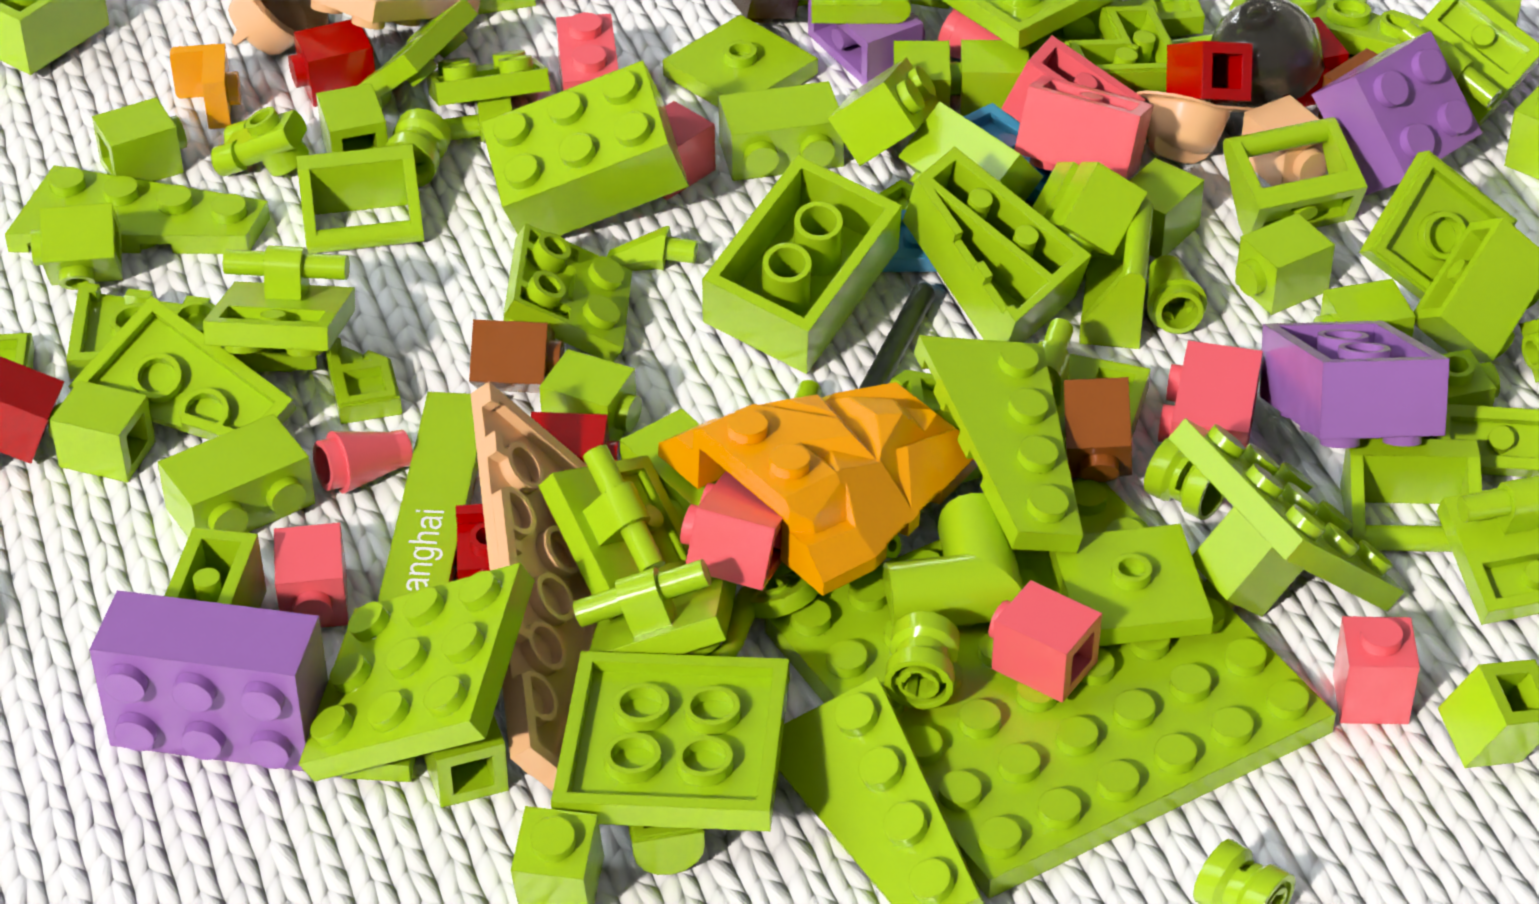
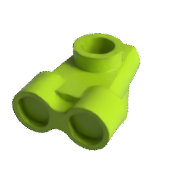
(264, 138)

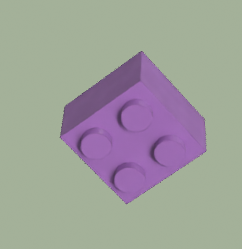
(1399, 107)

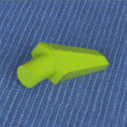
(654, 250)

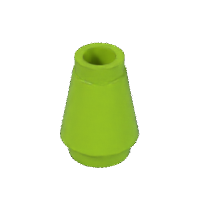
(1174, 296)

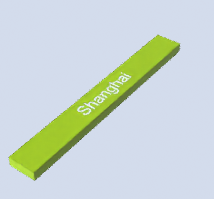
(426, 528)

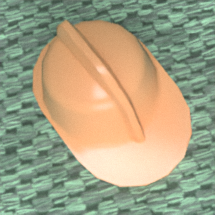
(271, 23)
(1185, 126)

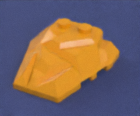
(834, 468)

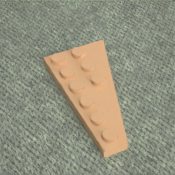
(519, 528)

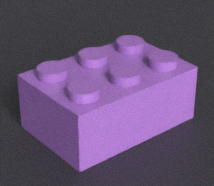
(1354, 382)
(209, 679)

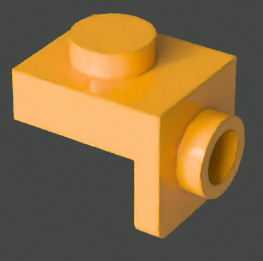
(206, 74)

